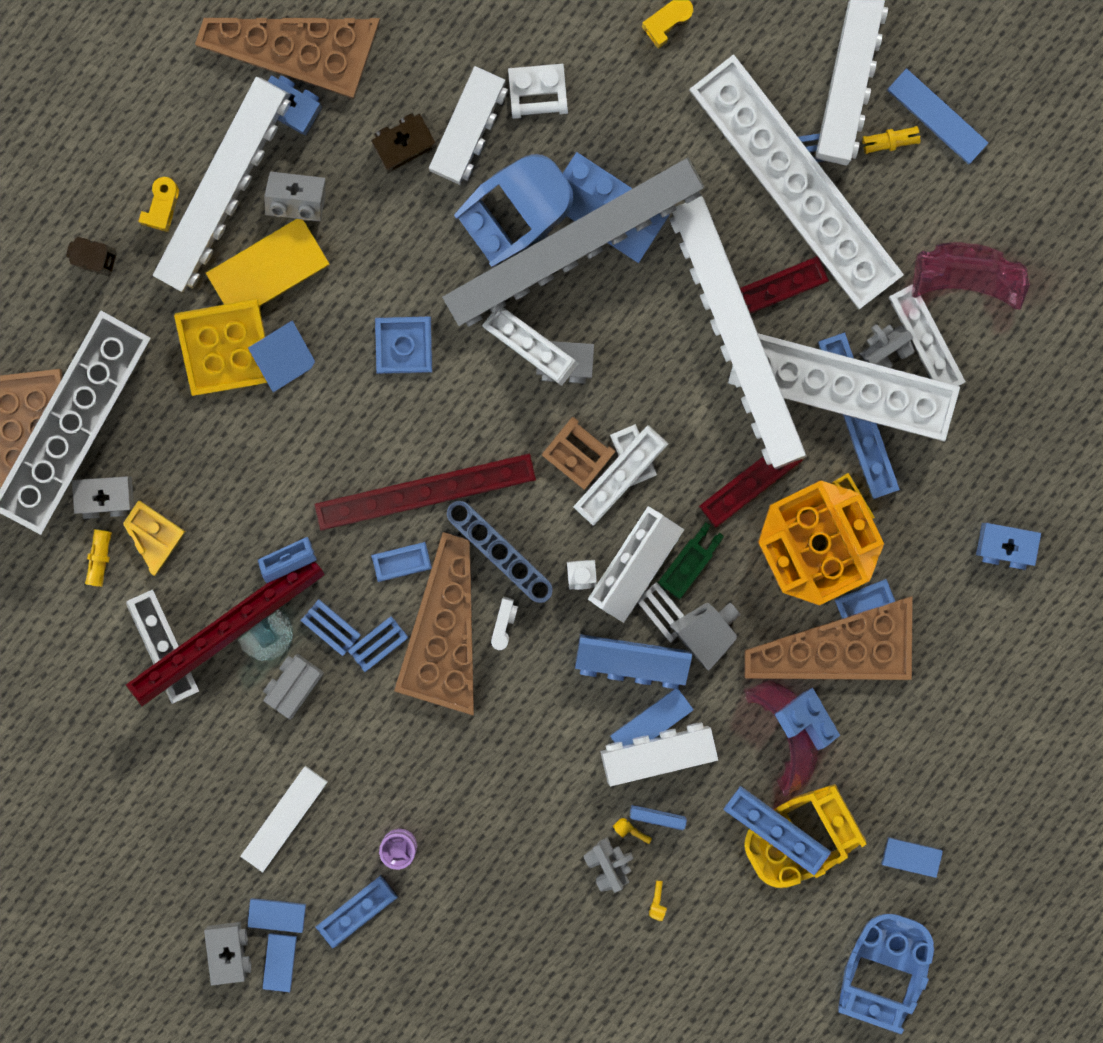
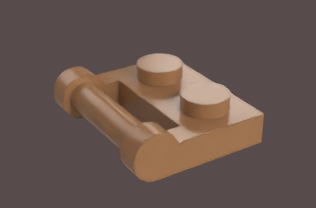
(571, 459)

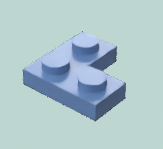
(809, 714)

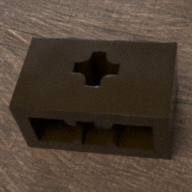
(419, 143)

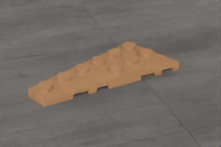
(305, 49)
(440, 646)
(862, 646)

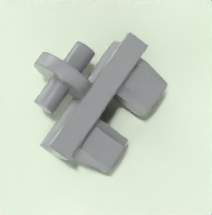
(886, 342)
(613, 864)

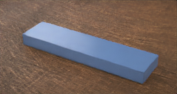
(937, 116)
(777, 830)

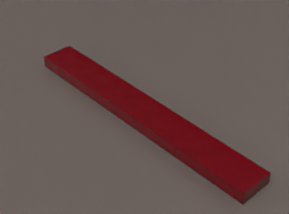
(425, 492)
(221, 632)

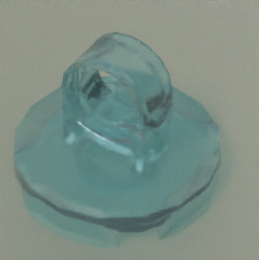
(269, 637)

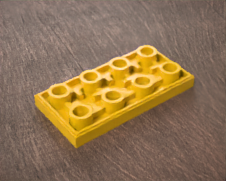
(269, 266)

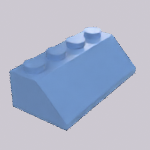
(596, 187)
(632, 660)

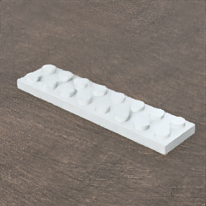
(861, 388)

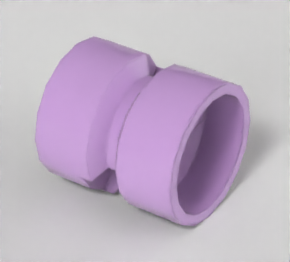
(398, 849)

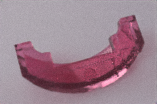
(967, 267)
(802, 749)

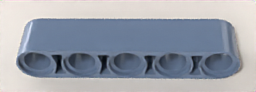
(488, 543)

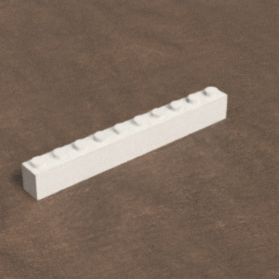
(738, 333)

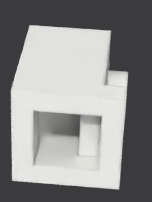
(581, 574)

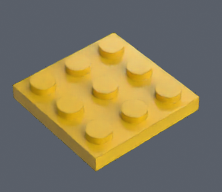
(217, 346)

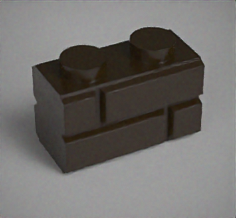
(91, 256)

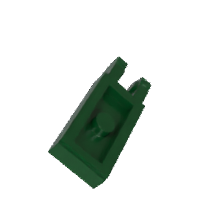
(689, 563)

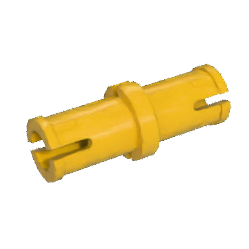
(891, 139)
(98, 557)

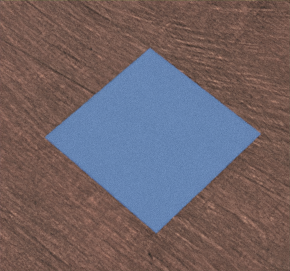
(282, 356)

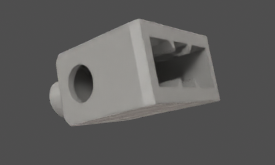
(707, 632)

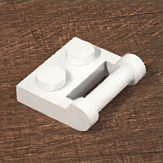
(537, 81)
(506, 615)

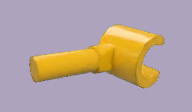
(623, 827)
(657, 911)

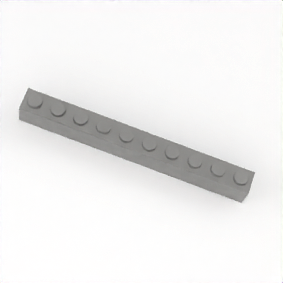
(574, 241)

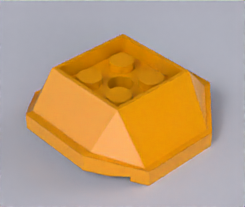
(850, 542)

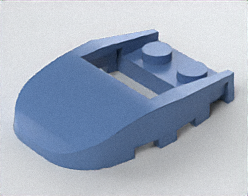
(538, 194)
(897, 944)

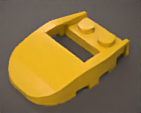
(780, 870)

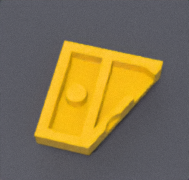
(153, 535)

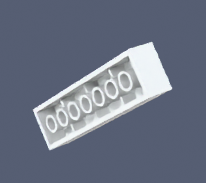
(71, 422)

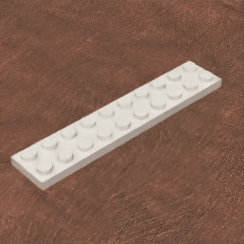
(796, 182)

